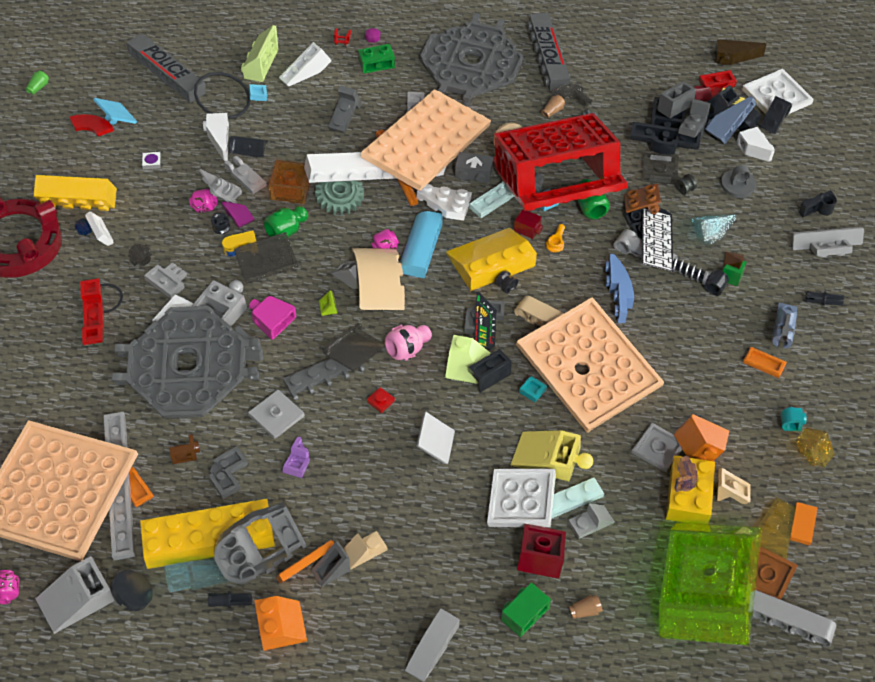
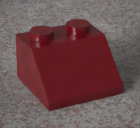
(541, 551)

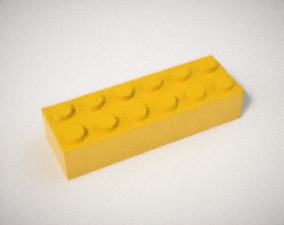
(195, 533)

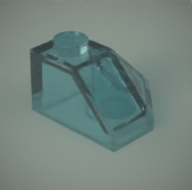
(711, 227)

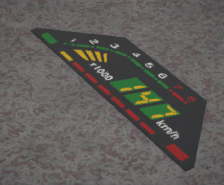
(485, 322)

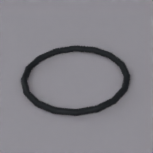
(223, 74)

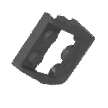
(238, 554)

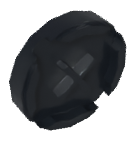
(131, 590)

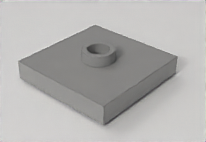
(276, 414)

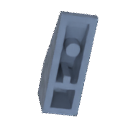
(728, 121)

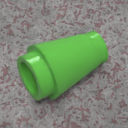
(37, 82)

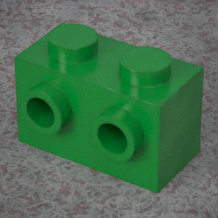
(376, 58)
(525, 609)

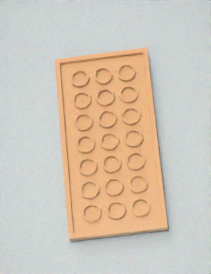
(426, 139)

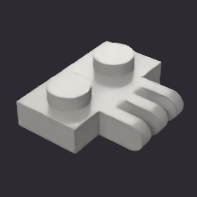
(167, 279)

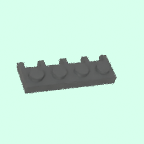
(315, 375)

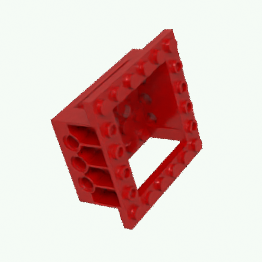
(552, 142)

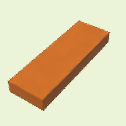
(298, 566)

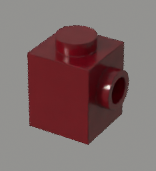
(528, 224)

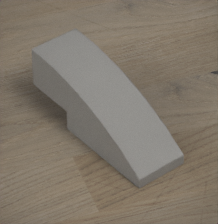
(432, 645)

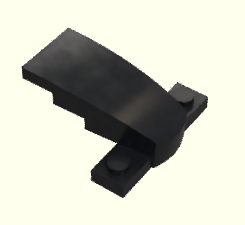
(664, 132)

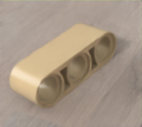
(536, 311)

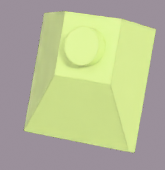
(462, 354)

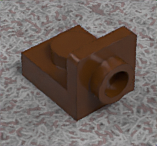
(185, 453)

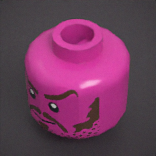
(203, 201)
(385, 239)
(8, 586)

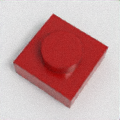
(380, 400)

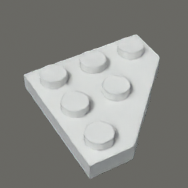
(451, 202)

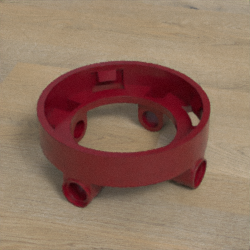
(30, 256)

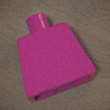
(272, 315)

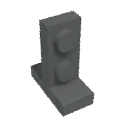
(345, 108)
(696, 120)

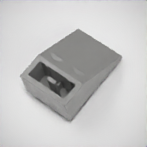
(74, 595)

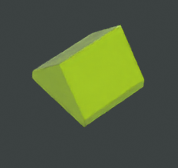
(328, 304)

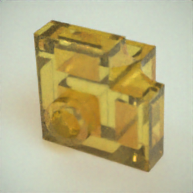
(816, 446)

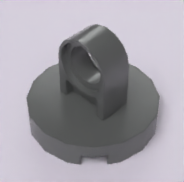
(738, 182)

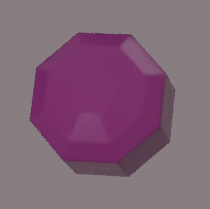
(372, 35)

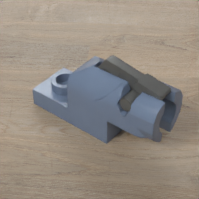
(784, 325)

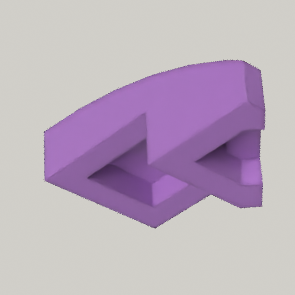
(298, 459)

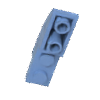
(621, 286)

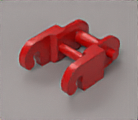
(347, 37)

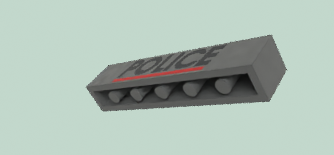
(548, 51)
(165, 67)

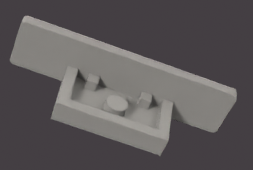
(828, 242)

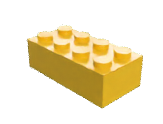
(76, 192)

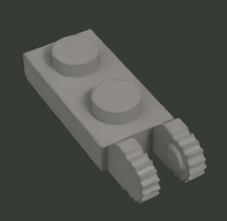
(245, 175)

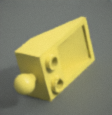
(551, 451)

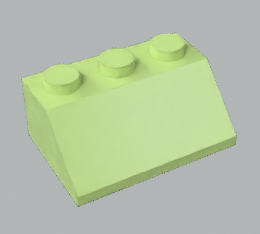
(261, 55)

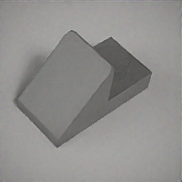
(591, 521)

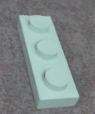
(491, 200)
(576, 497)

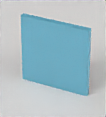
(115, 111)

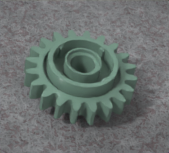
(350, 198)

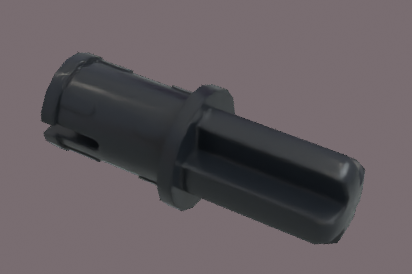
(824, 298)
(229, 599)

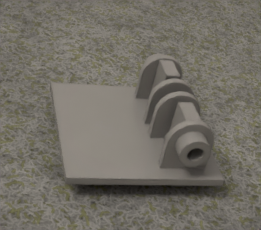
(221, 187)

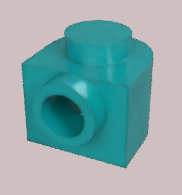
(793, 419)

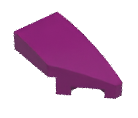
(238, 213)

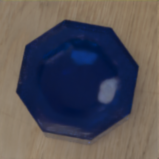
(83, 227)

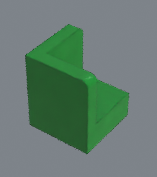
(734, 274)

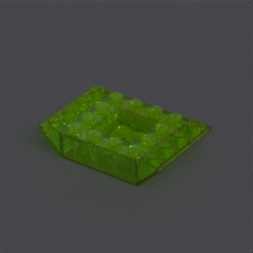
(716, 605)

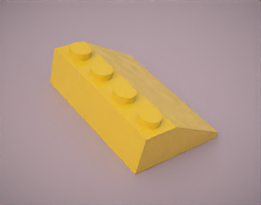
(487, 257)

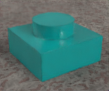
(533, 389)

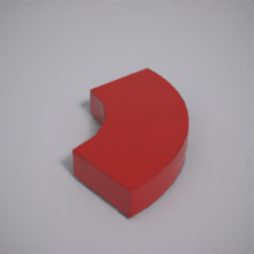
(91, 123)

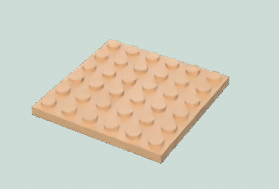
(59, 488)

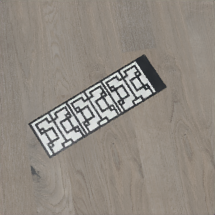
(657, 239)

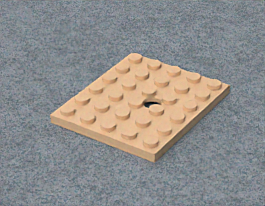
(616, 369)

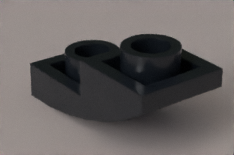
(634, 221)

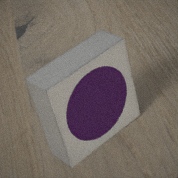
(151, 160)

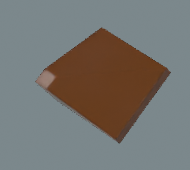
(733, 259)

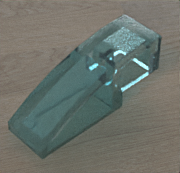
(193, 575)

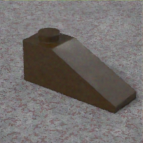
(734, 52)

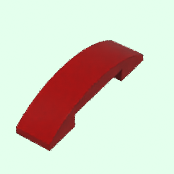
(92, 312)

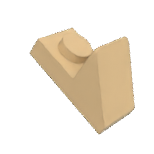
(733, 487)
(364, 549)

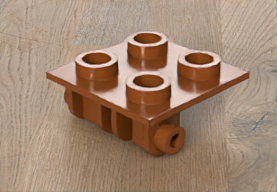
(644, 197)

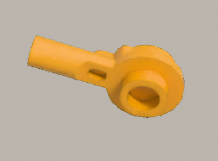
(555, 242)

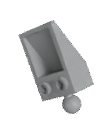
(224, 301)

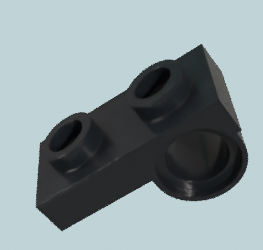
(775, 115)
(823, 203)

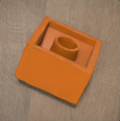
(701, 438)
(280, 622)

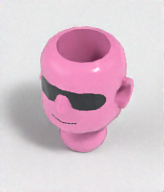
(406, 341)

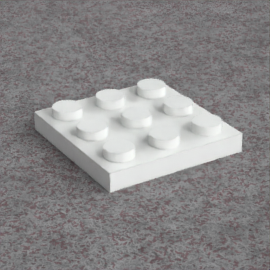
(780, 85)
(521, 497)

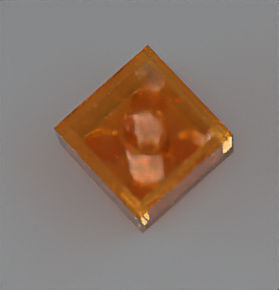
(289, 182)

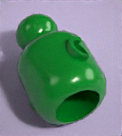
(593, 206)
(285, 221)

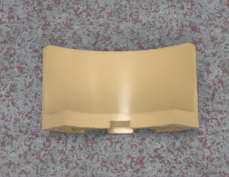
(379, 279)

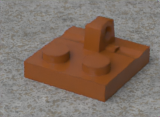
(773, 573)

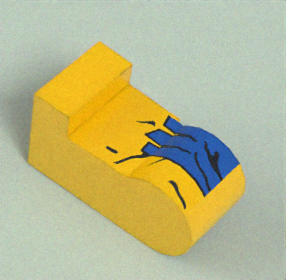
(234, 241)

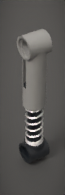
(713, 282)

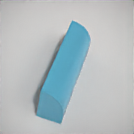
(421, 243)

